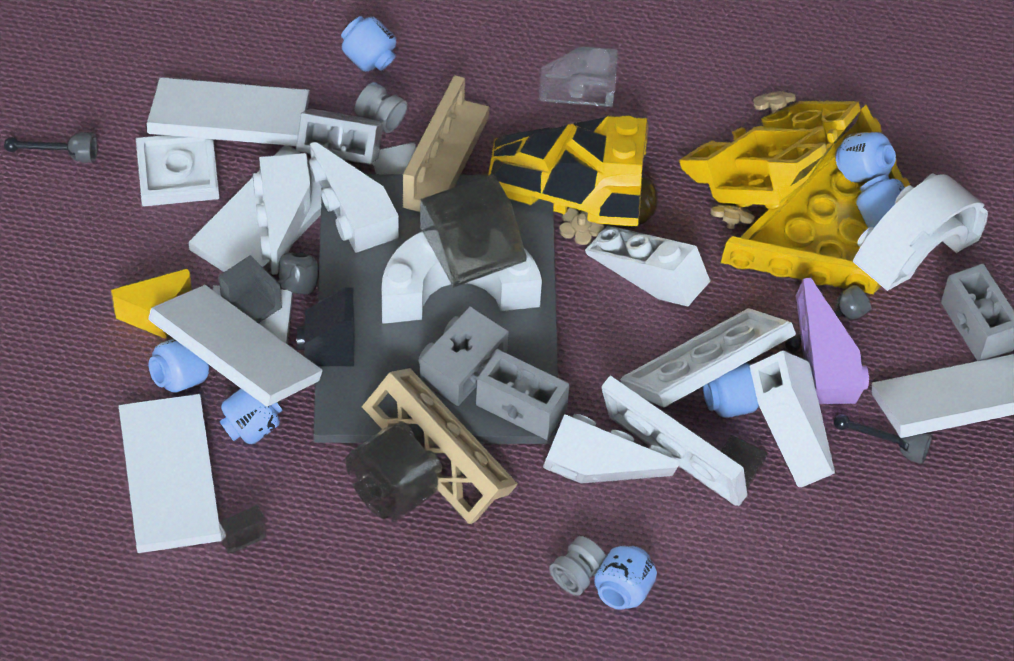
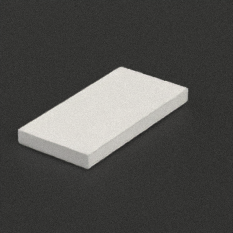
(227, 111)
(235, 230)
(235, 345)
(707, 356)
(948, 396)
(661, 430)
(169, 473)

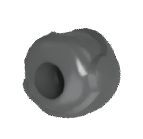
(298, 273)

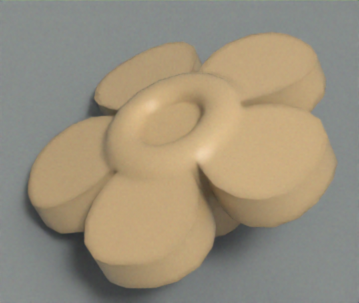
(774, 100)
(732, 214)
(578, 226)

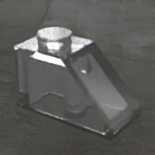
(581, 77)

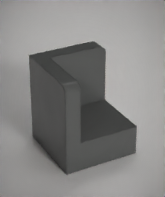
(251, 289)

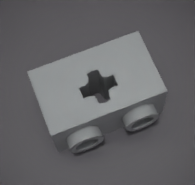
(342, 134)
(980, 312)
(461, 355)
(522, 394)

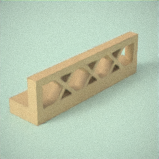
(444, 146)
(450, 436)

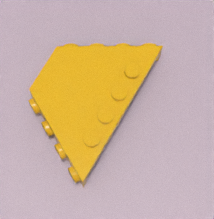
(815, 229)

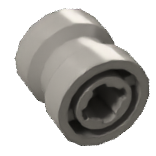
(378, 105)
(577, 566)

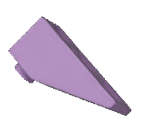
(829, 349)

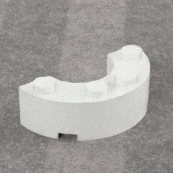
(915, 225)
(416, 274)

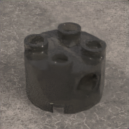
(393, 472)

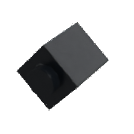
(329, 330)

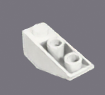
(286, 201)
(359, 202)
(655, 264)
(793, 413)
(600, 456)

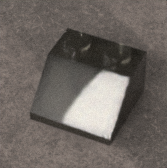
(472, 230)

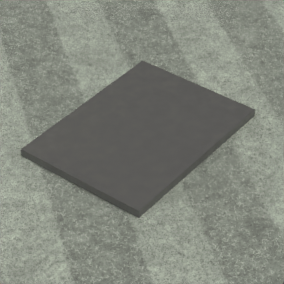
(398, 345)

